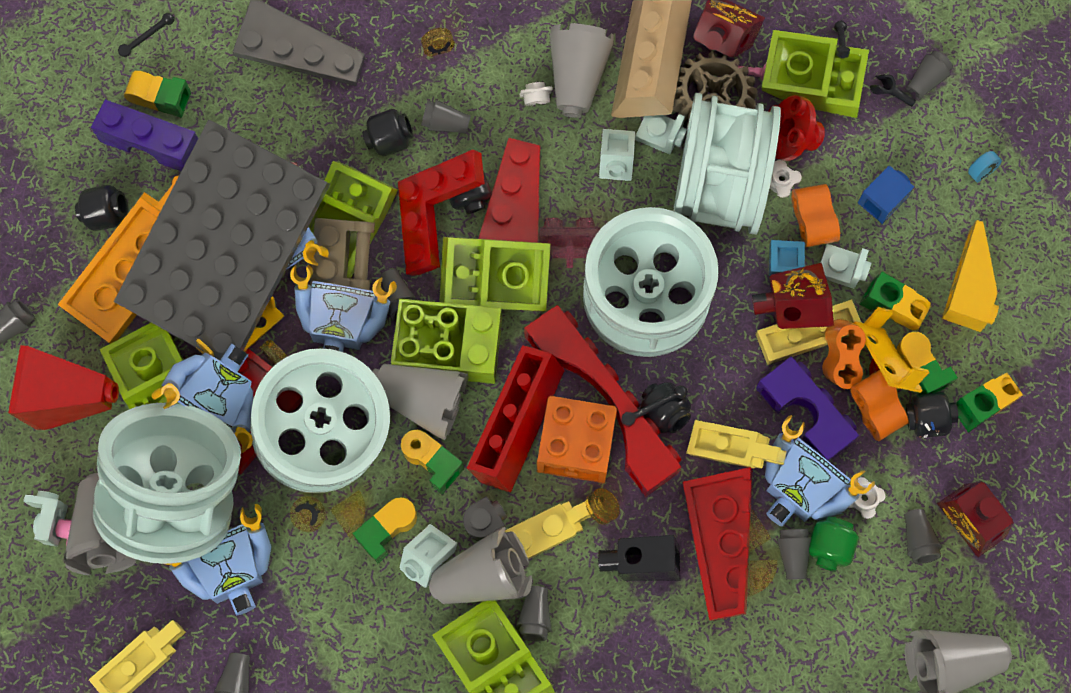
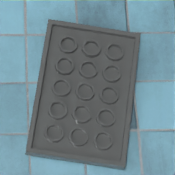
(221, 241)

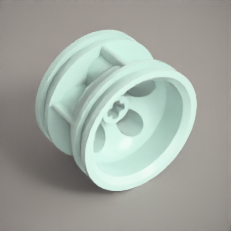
(727, 164)
(642, 236)
(358, 389)
(152, 512)

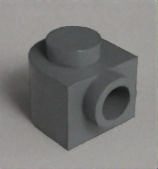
(483, 518)

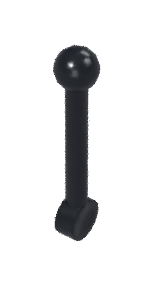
(125, 50)
(842, 50)
(628, 418)

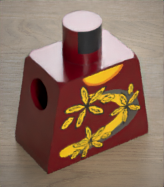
(727, 27)
(797, 298)
(977, 516)

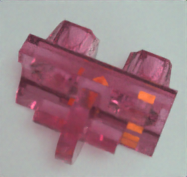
(568, 241)

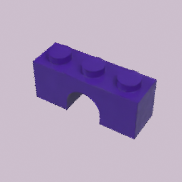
(129, 128)
(792, 385)

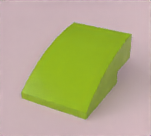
(811, 69)
(354, 198)
(495, 273)
(141, 363)
(490, 653)

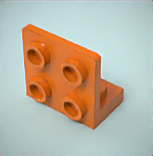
(576, 439)

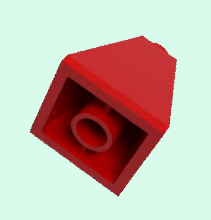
(56, 391)

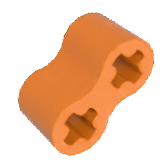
(815, 215)
(844, 353)
(879, 406)

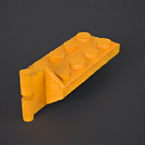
(96, 288)

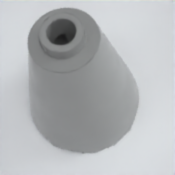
(578, 65)
(424, 395)
(84, 545)
(484, 572)
(954, 660)

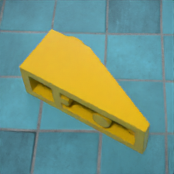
(974, 284)

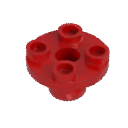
(798, 128)

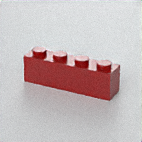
(515, 418)

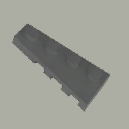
(287, 43)

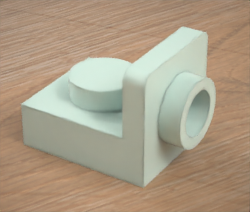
(662, 132)
(617, 154)
(845, 266)
(46, 521)
(426, 554)

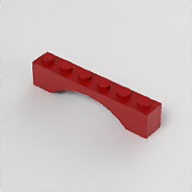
(647, 457)

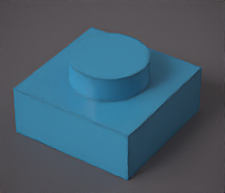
(785, 255)

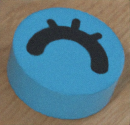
(984, 166)

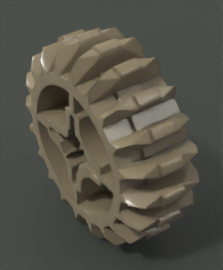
(701, 74)

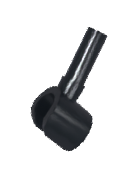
(889, 87)

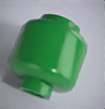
(833, 543)

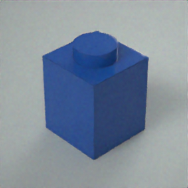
(886, 194)

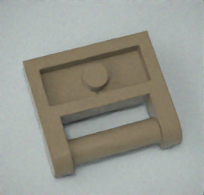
(335, 237)

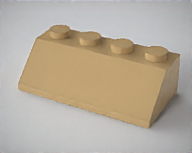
(651, 58)

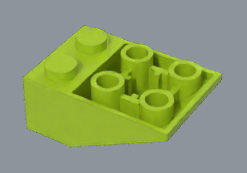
(448, 338)

